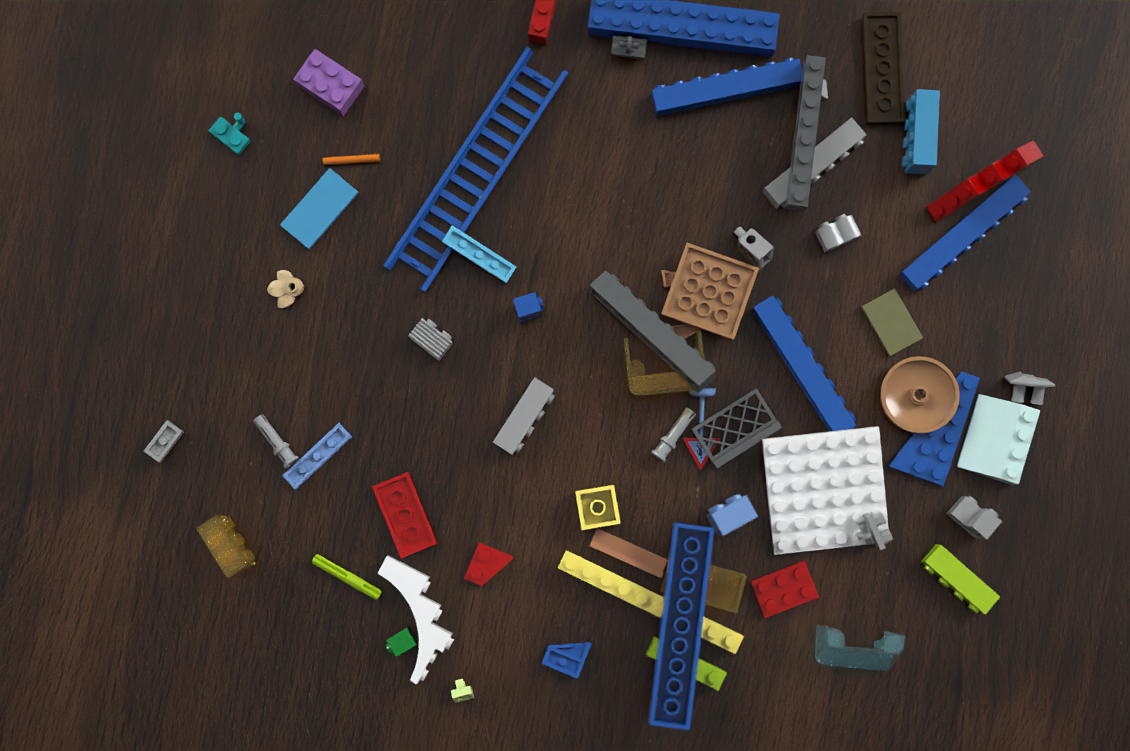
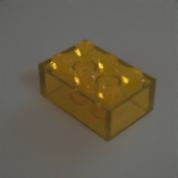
(226, 545)

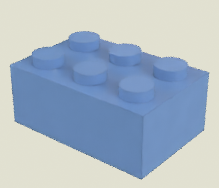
(731, 515)

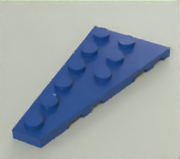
(931, 454)

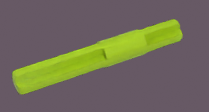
(348, 577)

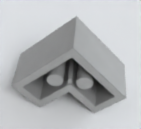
(973, 519)

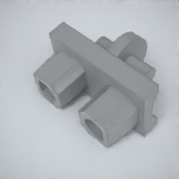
(879, 538)

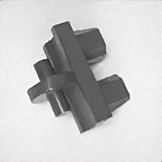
(628, 47)

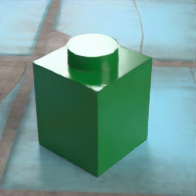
(401, 642)

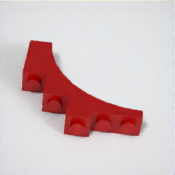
(985, 180)

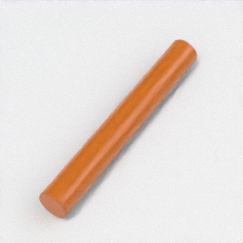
(351, 159)

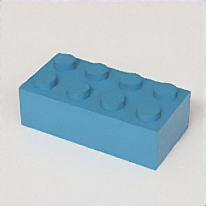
(921, 132)

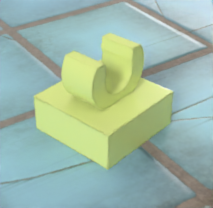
(462, 692)

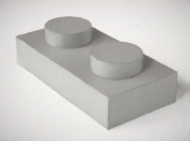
(163, 441)

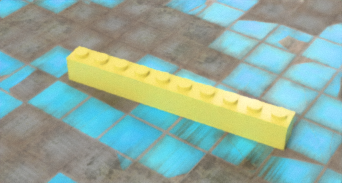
(641, 597)

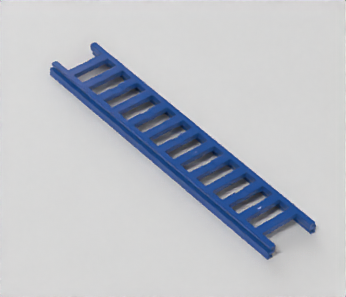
(459, 159)

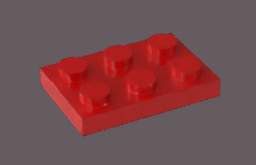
(784, 589)

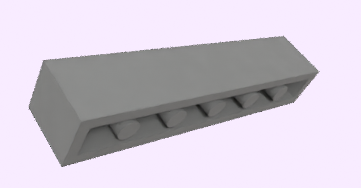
(826, 153)

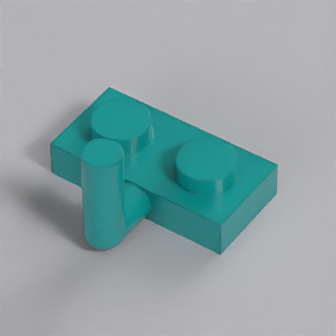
(230, 134)

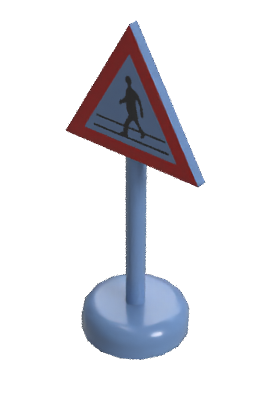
(692, 443)

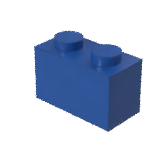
(528, 307)

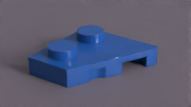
(567, 658)

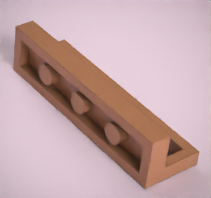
(628, 552)

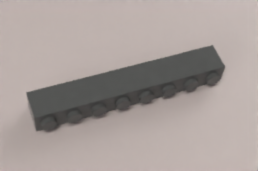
(805, 133)
(652, 331)

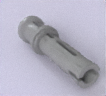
(668, 442)
(280, 448)

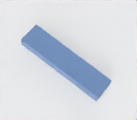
(317, 456)

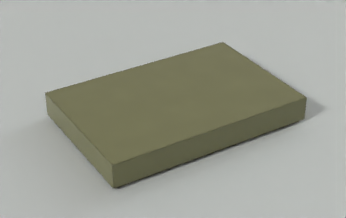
(891, 322)

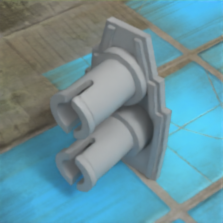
(1022, 380)

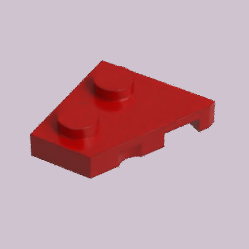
(486, 564)

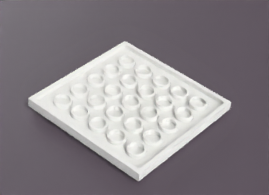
(823, 488)

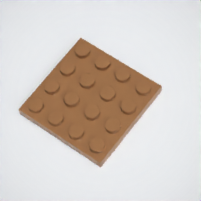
(710, 291)

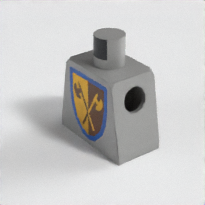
(754, 247)

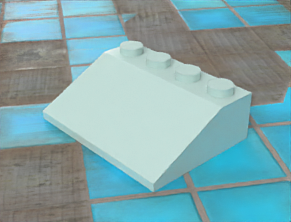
(998, 439)

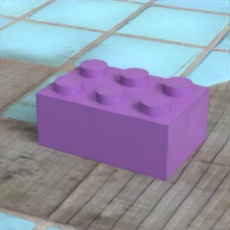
(329, 82)

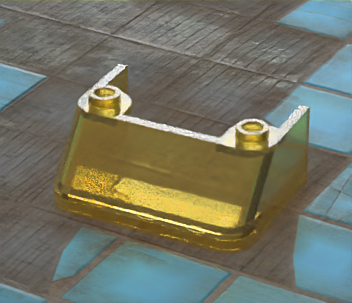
(656, 383)

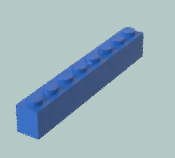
(726, 87)
(964, 233)
(802, 365)

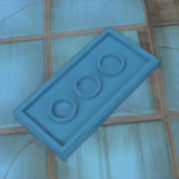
(319, 209)

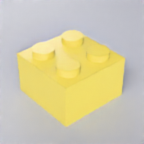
(597, 507)

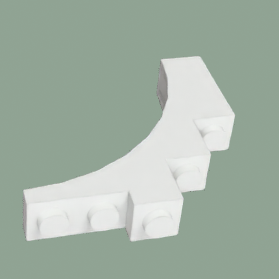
(431, 636)

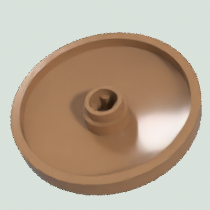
(919, 395)

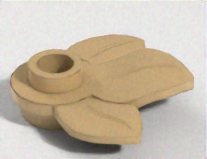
(283, 288)

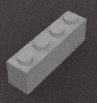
(523, 417)

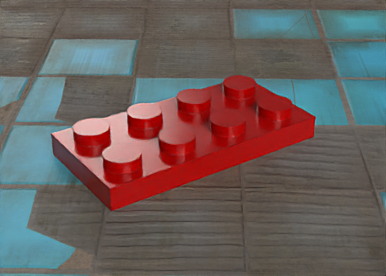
(404, 515)

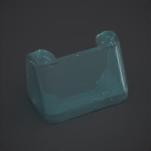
(832, 652)

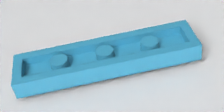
(478, 254)

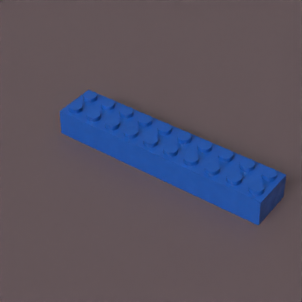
(687, 25)
(681, 626)

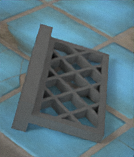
(745, 442)

